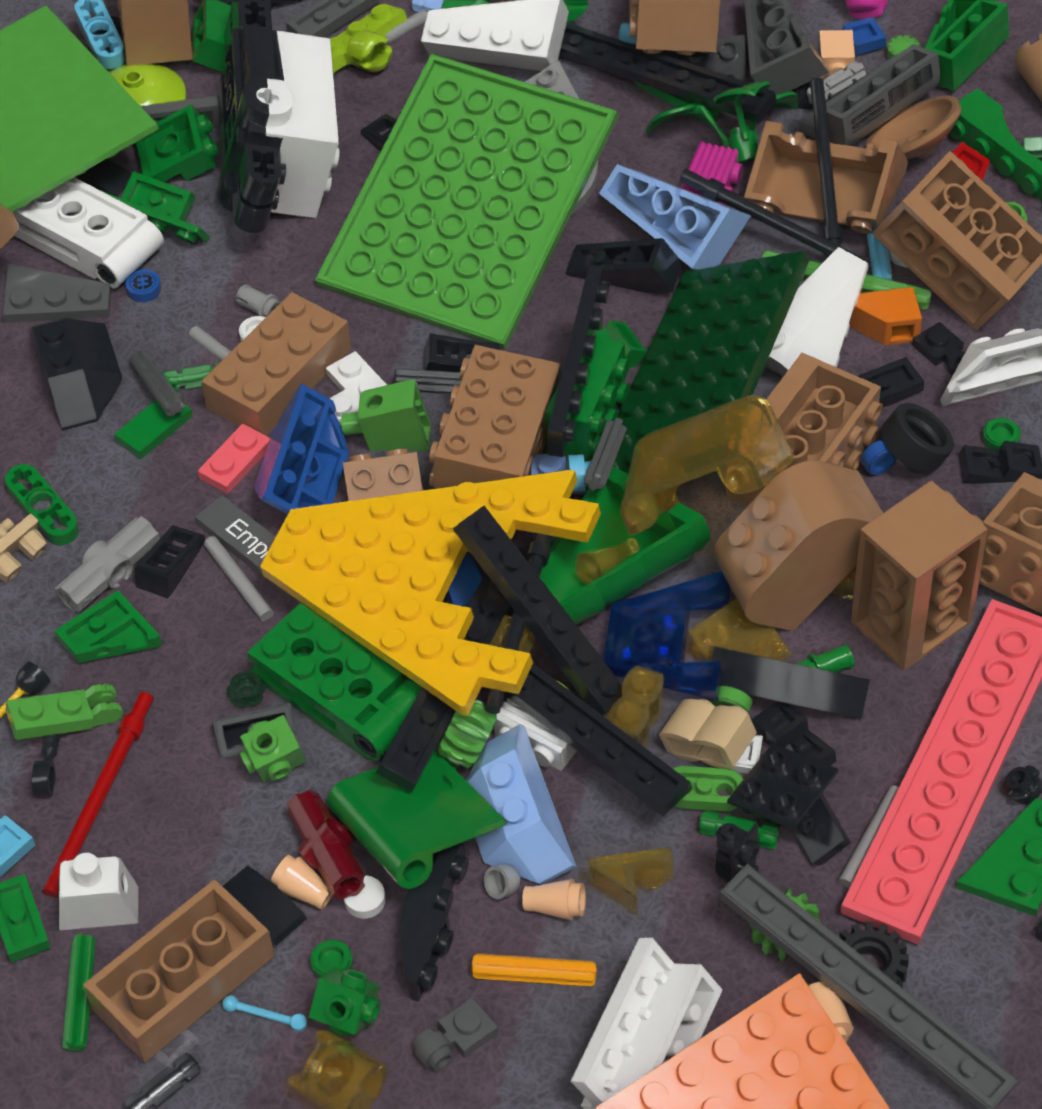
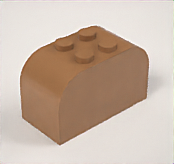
(795, 542)

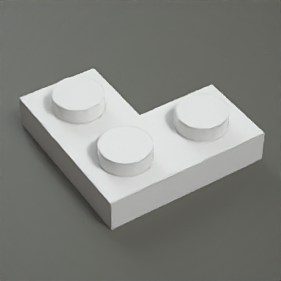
(352, 377)

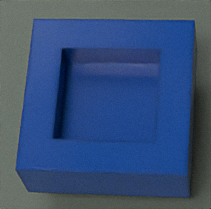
(866, 35)

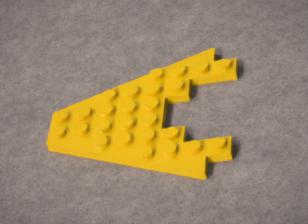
(390, 559)

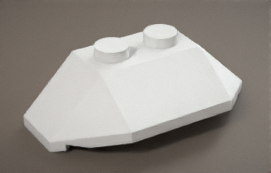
(996, 366)

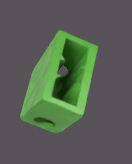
(391, 418)

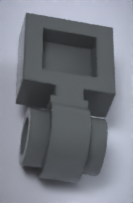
(462, 1029)

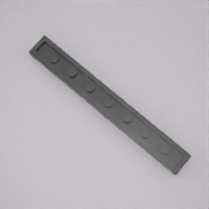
(868, 990)

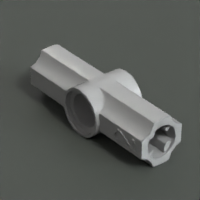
(107, 564)

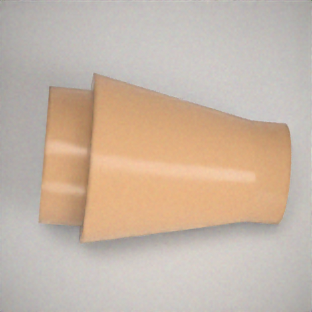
(301, 882)
(556, 899)

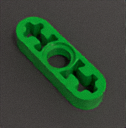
(40, 491)

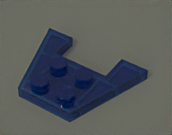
(653, 634)

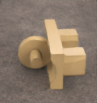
(22, 537)

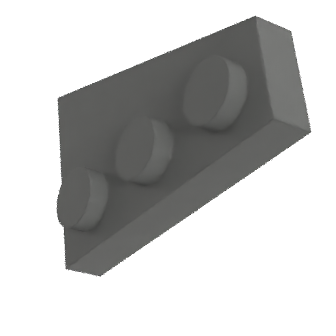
(52, 296)

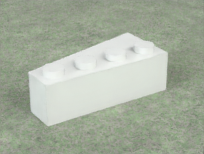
(502, 34)

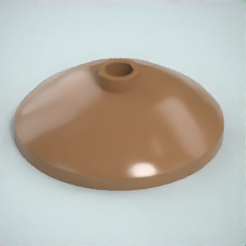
(920, 126)

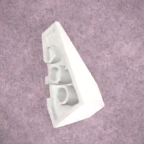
(820, 313)

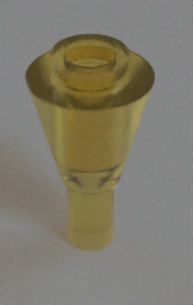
(596, 563)

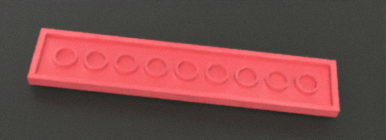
(950, 776)

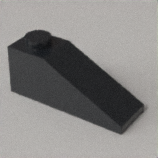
(632, 264)

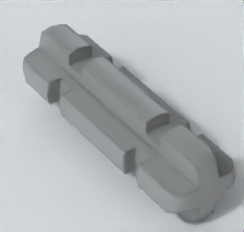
(841, 80)

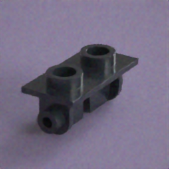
(735, 850)

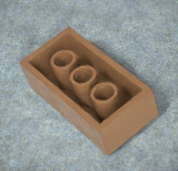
(273, 361)
(179, 970)

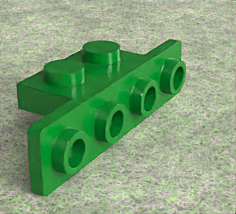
(164, 206)

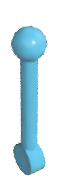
(297, 1022)

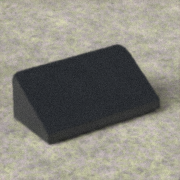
(232, 727)

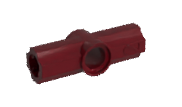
(326, 845)

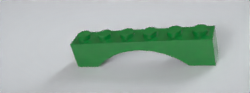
(985, 131)

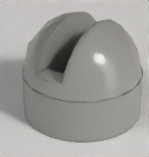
(501, 881)

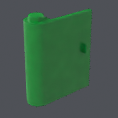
(408, 826)

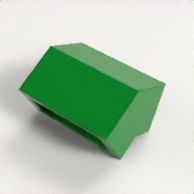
(621, 332)

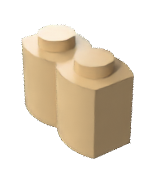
(708, 733)

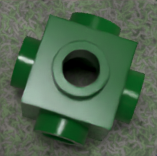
(345, 1001)

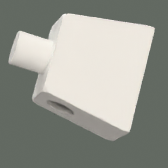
(96, 893)

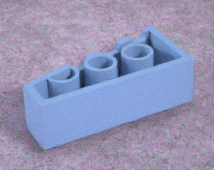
(689, 223)

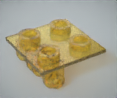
(732, 630)

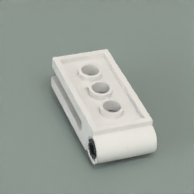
(89, 231)

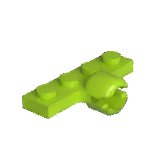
(365, 40)

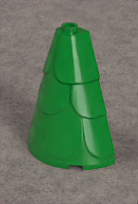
(661, 547)

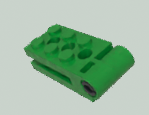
(334, 681)

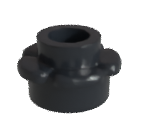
(1023, 784)

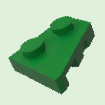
(107, 631)

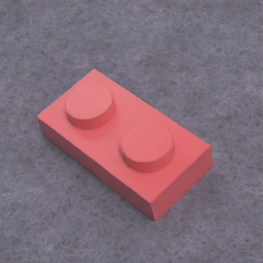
(234, 458)

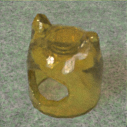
(339, 1075)

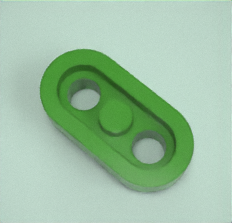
(705, 786)

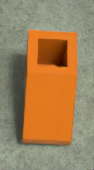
(887, 315)

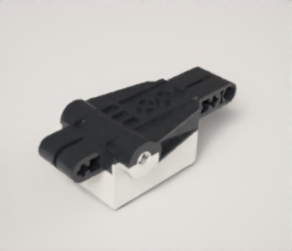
(275, 119)

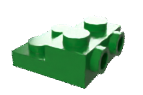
(178, 146)

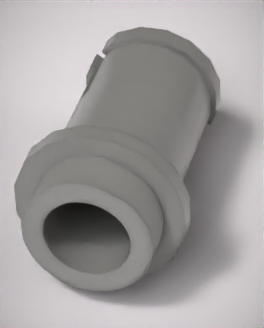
(256, 300)

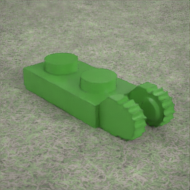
(63, 712)

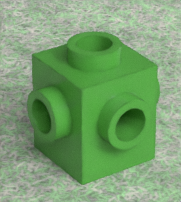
(271, 749)

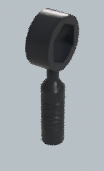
(44, 771)

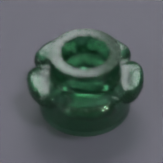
(246, 681)

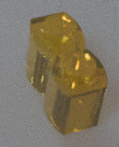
(640, 704)

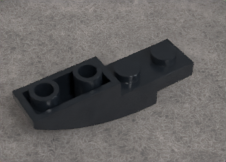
(426, 920)

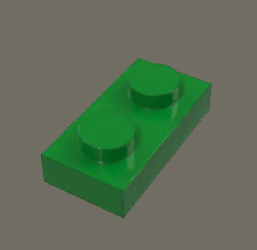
(20, 920)

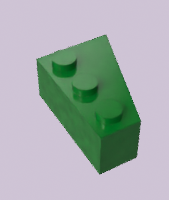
(967, 37)

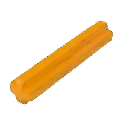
(534, 969)

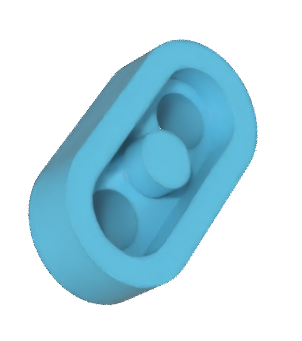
(577, 463)

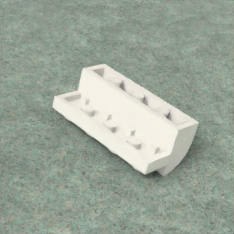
(646, 1022)

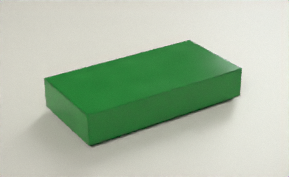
(150, 429)

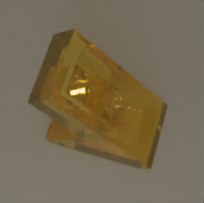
(621, 873)

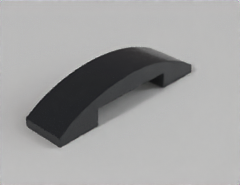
(792, 682)

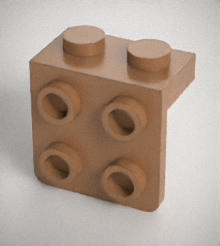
(382, 476)

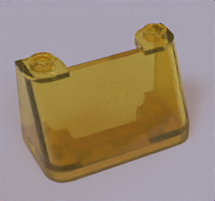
(734, 439)

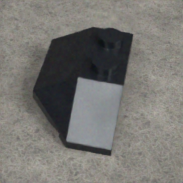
(78, 368)

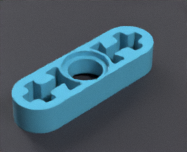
(99, 42)

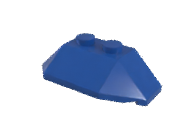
(303, 454)

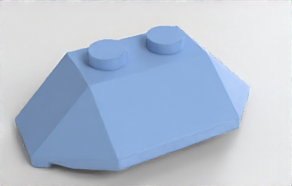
(515, 787)

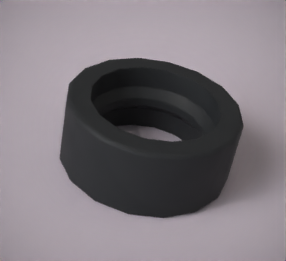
(917, 437)

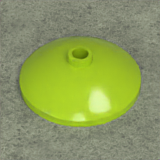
(150, 83)

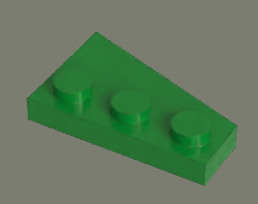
(1012, 865)

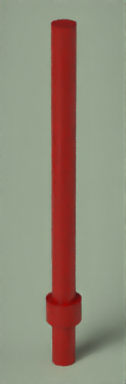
(129, 731)

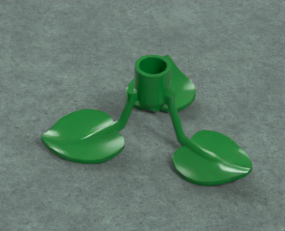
(742, 137)

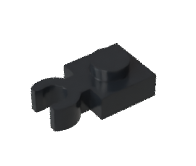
(940, 346)

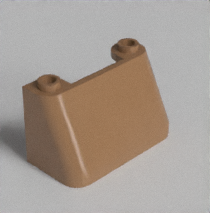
(789, 181)

